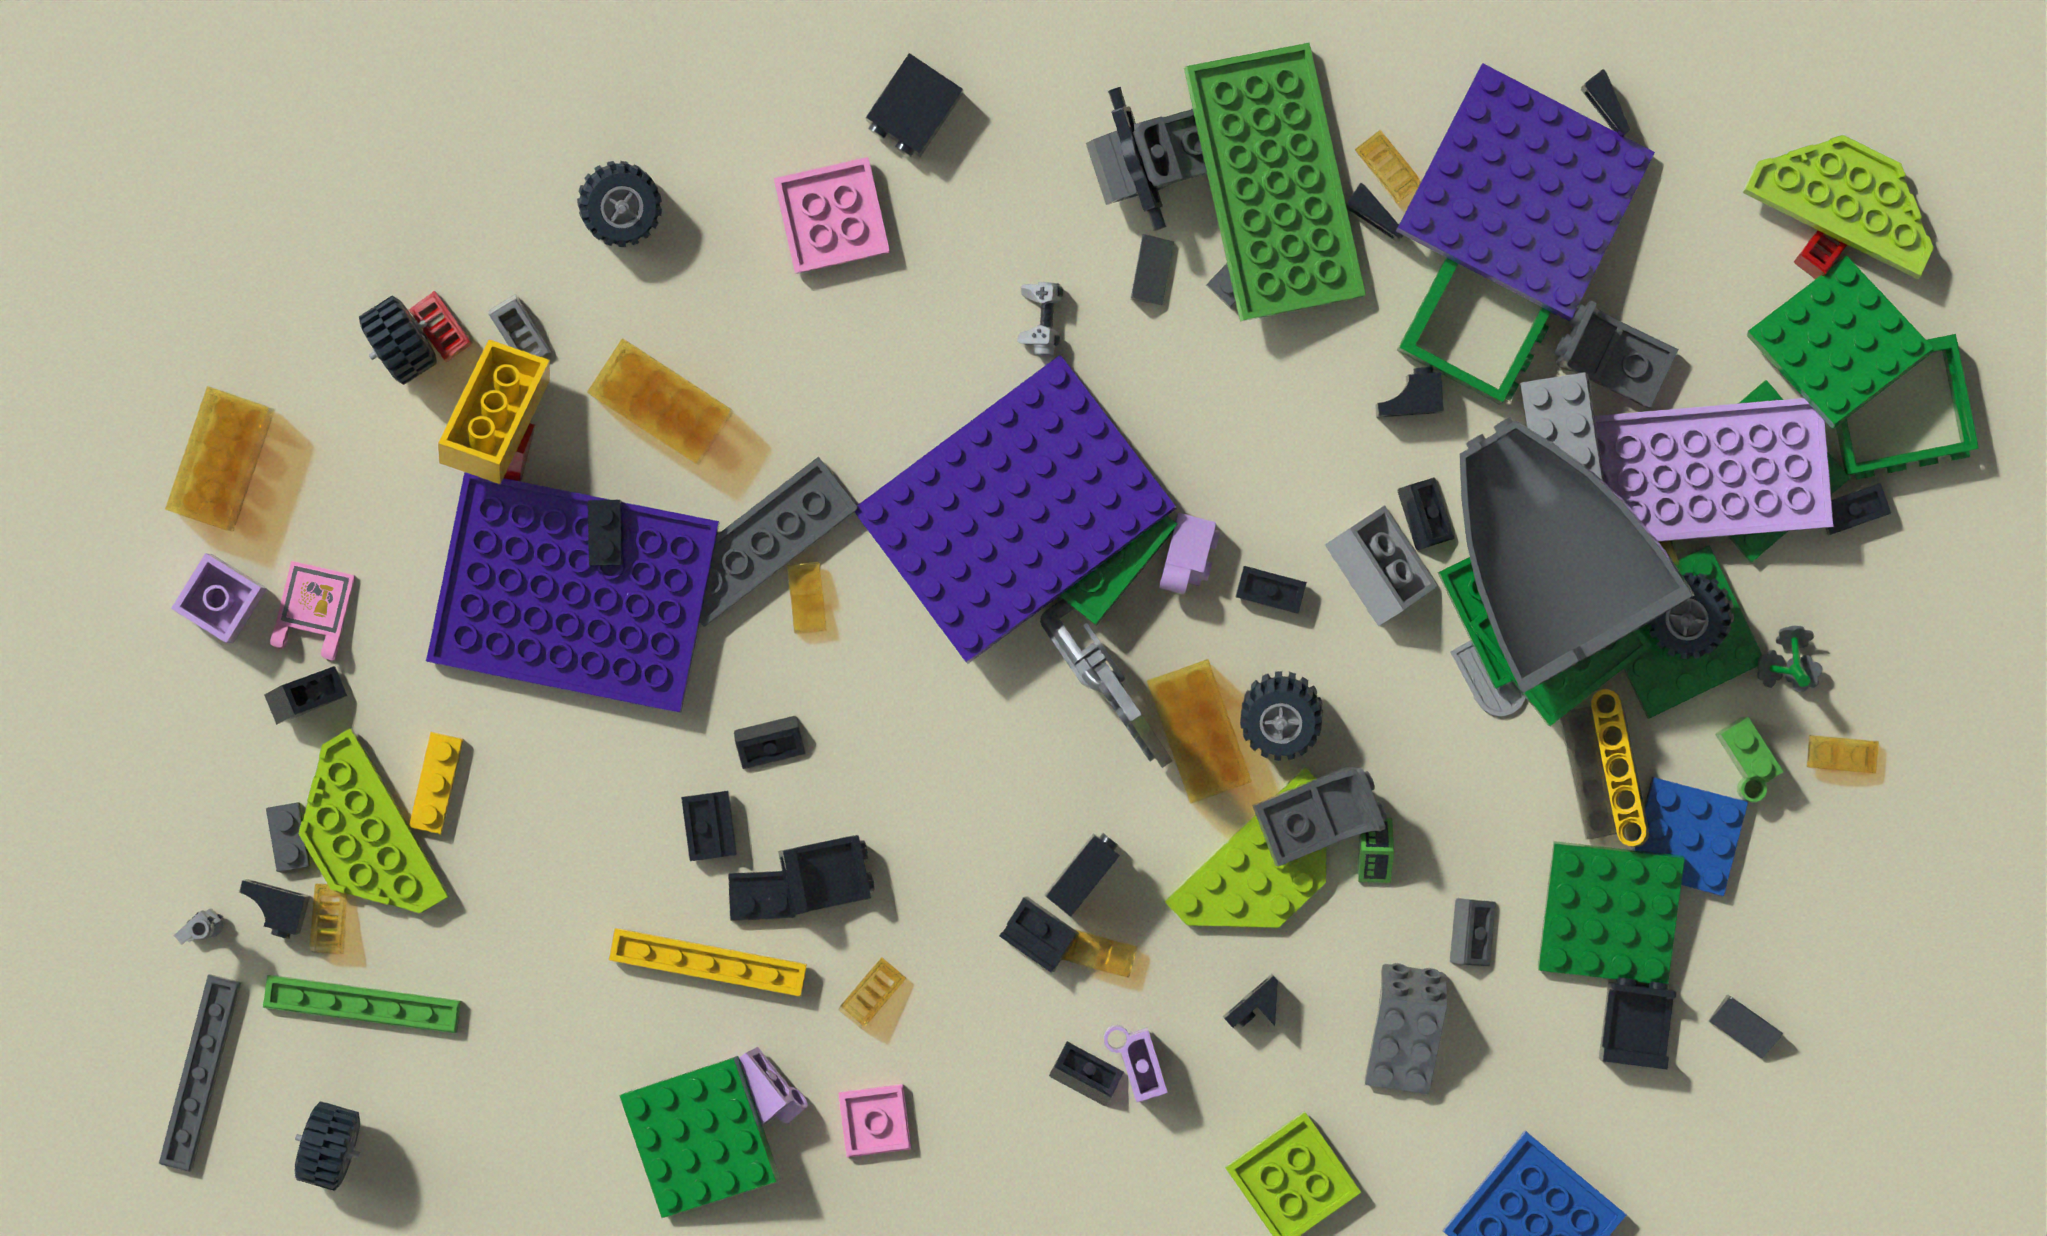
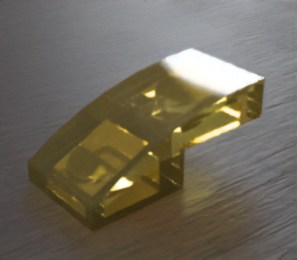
(807, 597)
(1842, 754)
(1102, 954)

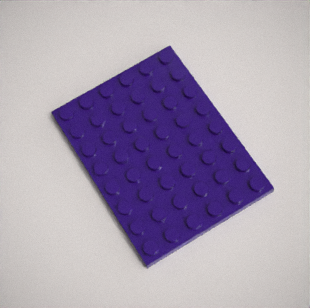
(1014, 509)
(535, 612)

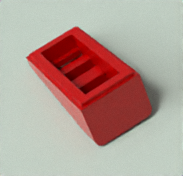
(1814, 260)
(454, 348)

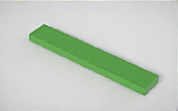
(362, 1003)

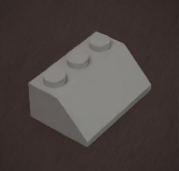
(1381, 565)

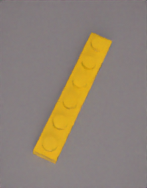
(707, 961)

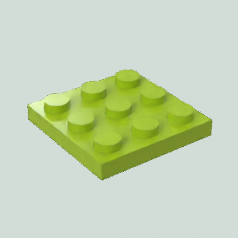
(1293, 1178)

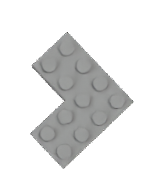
(1565, 415)

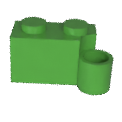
(1749, 756)

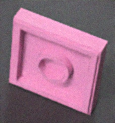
(874, 1120)

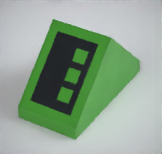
(1376, 854)

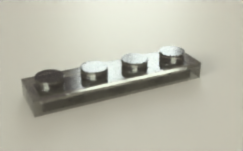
(1588, 773)

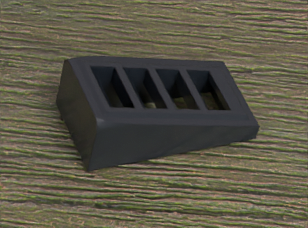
(1603, 98)
(1369, 209)

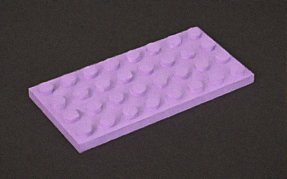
(1720, 468)

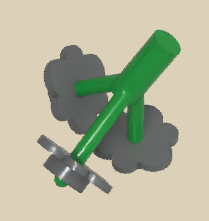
(1799, 671)

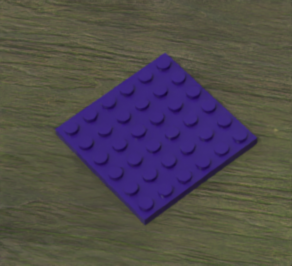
(1525, 192)

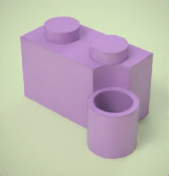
(1188, 553)
(1140, 1063)
(770, 1090)

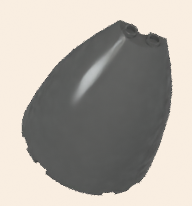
(1557, 554)

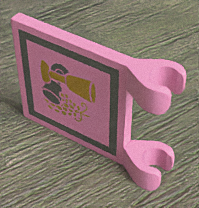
(314, 602)

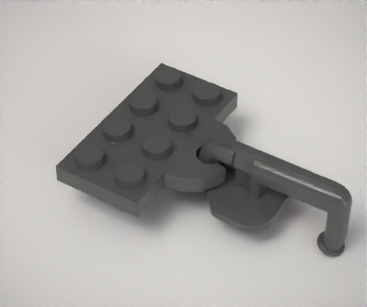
(1102, 679)

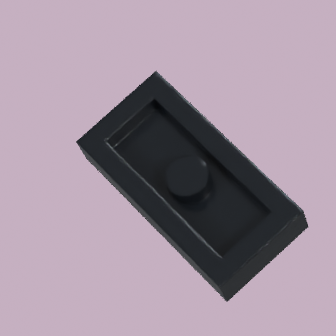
(1858, 508)
(605, 532)
(1270, 589)

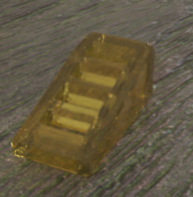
(1402, 189)
(332, 947)
(851, 1013)

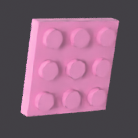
(831, 215)

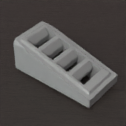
(506, 306)

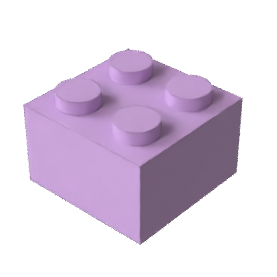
(219, 598)

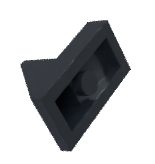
(1262, 996)

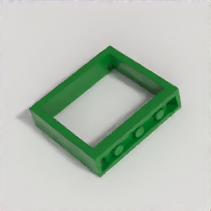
(1521, 361)
(1963, 414)

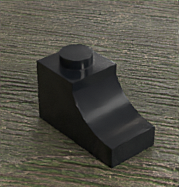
(1420, 396)
(305, 695)
(282, 908)

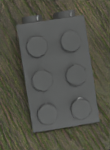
(1615, 355)
(1319, 814)
(1407, 1028)

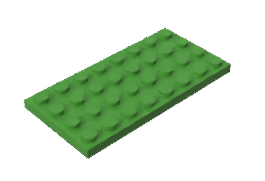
(1274, 181)

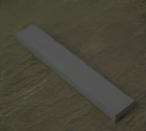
(199, 1072)

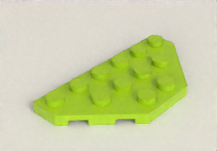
(1848, 196)
(362, 835)
(1243, 884)

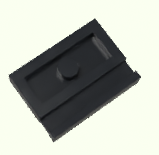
(709, 825)
(758, 896)
(1039, 934)

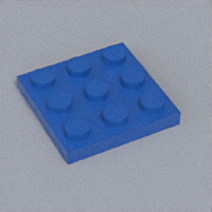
(1696, 826)

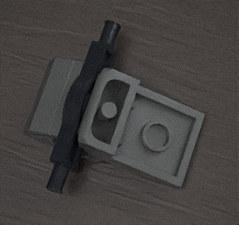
(1145, 156)

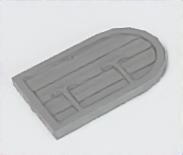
(1497, 701)

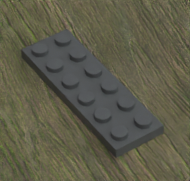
(773, 535)

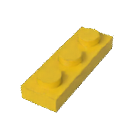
(436, 782)

